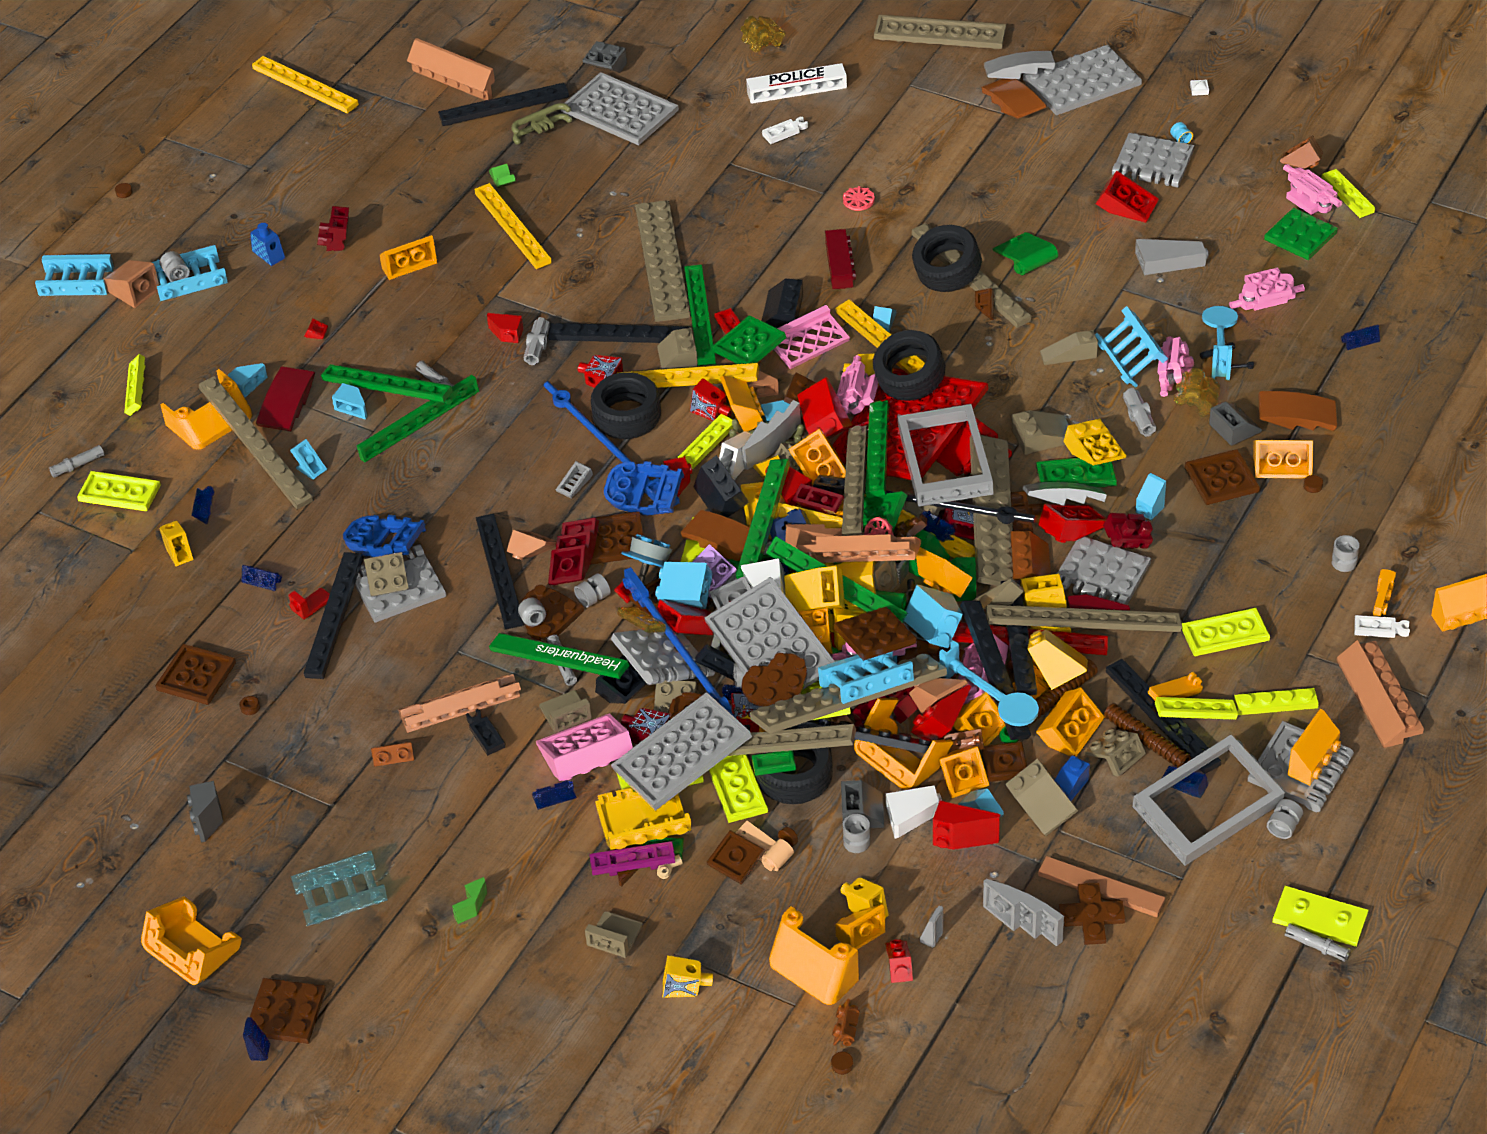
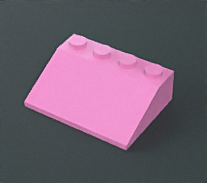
(585, 747)

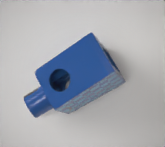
(266, 244)

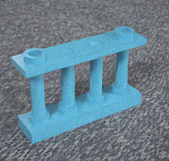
(74, 263)
(199, 281)
(1146, 341)
(861, 686)

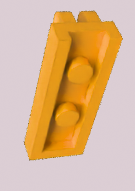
(1178, 688)

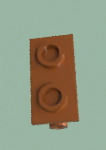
(965, 739)
(392, 754)
(842, 1031)

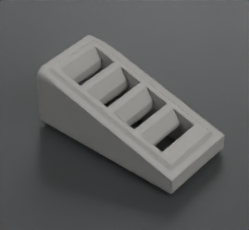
(572, 473)
(933, 929)

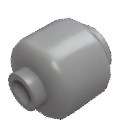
(532, 612)

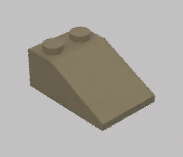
(1038, 430)
(1041, 797)

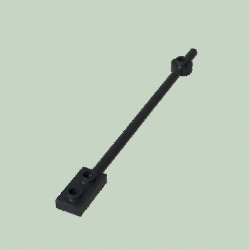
(1004, 514)

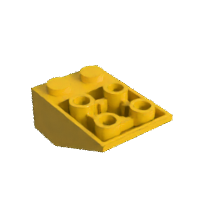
(1092, 442)
(815, 589)
(1044, 592)

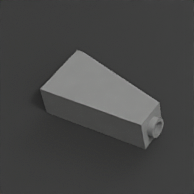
(1169, 255)

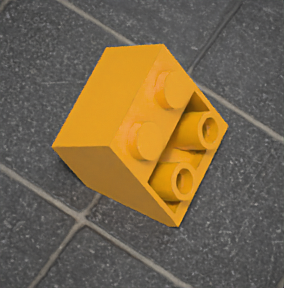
(819, 624)

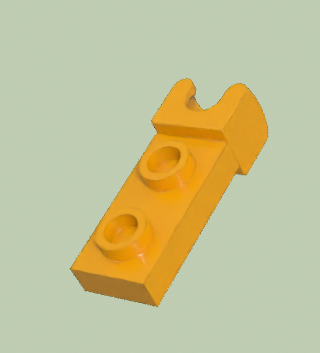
(1384, 588)

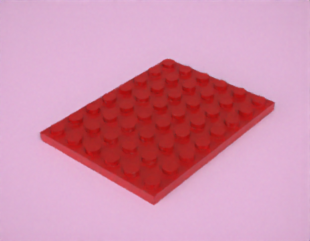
(928, 441)

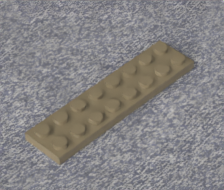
(940, 31)

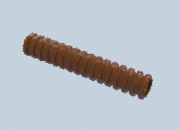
(1050, 697)
(1146, 735)

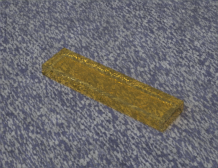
(641, 619)

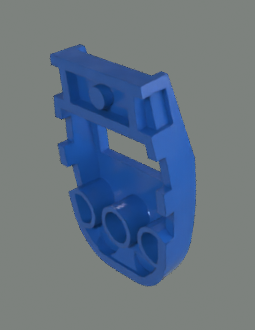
(627, 484)
(369, 532)

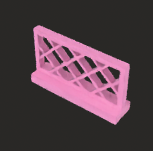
(800, 327)

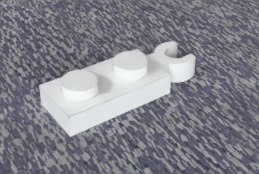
(784, 130)
(1380, 626)

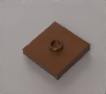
(1004, 761)
(735, 857)

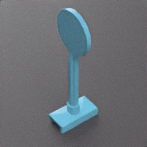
(1220, 318)
(1013, 709)

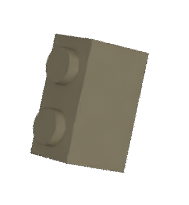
(678, 350)

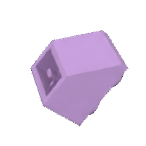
(720, 567)

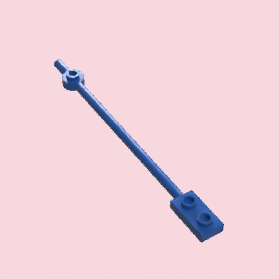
(563, 399)
(641, 594)

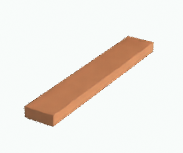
(1109, 888)

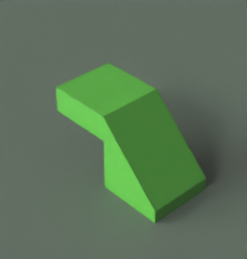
(501, 175)
(469, 908)

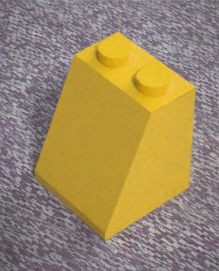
(1055, 658)

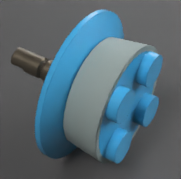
(648, 553)

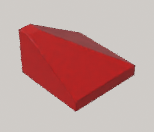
(316, 329)
(623, 592)

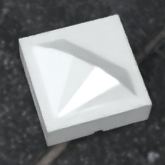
(1199, 87)

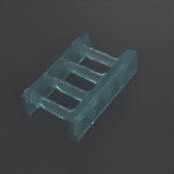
(335, 872)

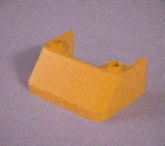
(205, 424)
(897, 763)

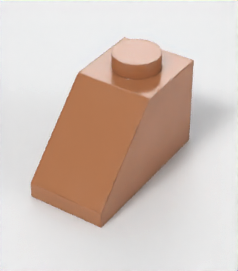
(765, 385)

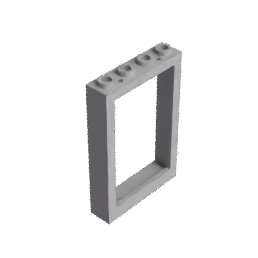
(948, 489)
(1172, 836)

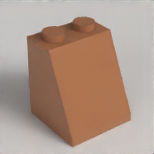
(133, 282)

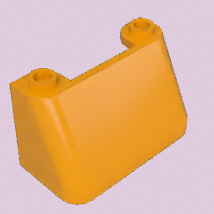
(185, 944)
(809, 964)

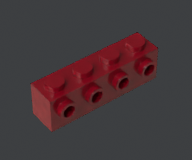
(839, 259)

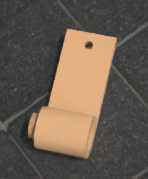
(775, 852)

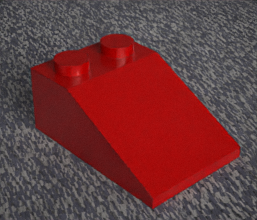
(1126, 198)
(823, 409)
(957, 451)
(1070, 521)
(940, 718)
(964, 826)

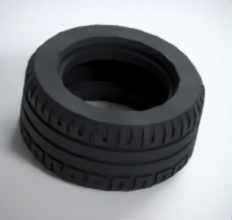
(940, 240)
(903, 345)
(620, 388)
(802, 786)

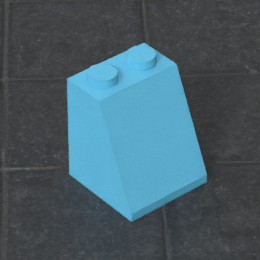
(685, 583)
(933, 615)

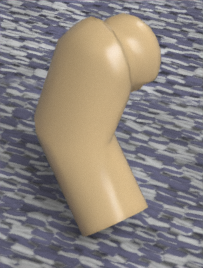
(665, 870)

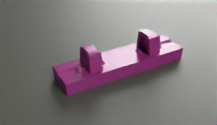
(632, 858)

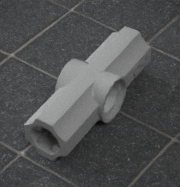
(536, 341)
(1139, 412)

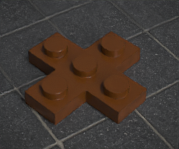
(1020, 503)
(910, 527)
(1092, 913)

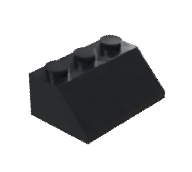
(783, 303)
(719, 489)
(621, 689)

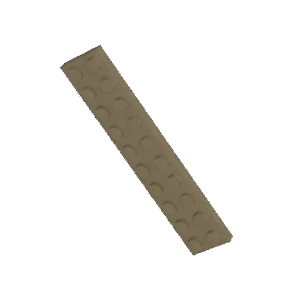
(662, 261)
(991, 536)
(828, 700)

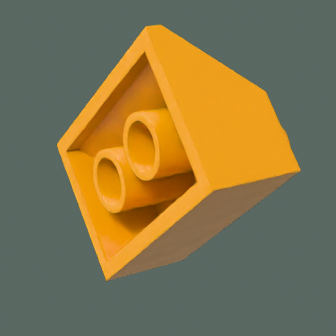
(408, 257)
(743, 402)
(817, 457)
(1282, 458)
(941, 573)
(1460, 603)
(1070, 723)
(1314, 749)

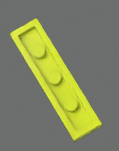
(1348, 193)
(134, 384)
(707, 440)
(1276, 701)
(1196, 708)

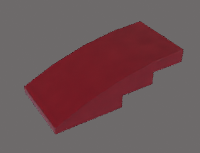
(285, 398)
(573, 551)

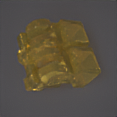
(761, 32)
(1197, 390)

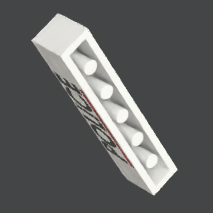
(796, 83)

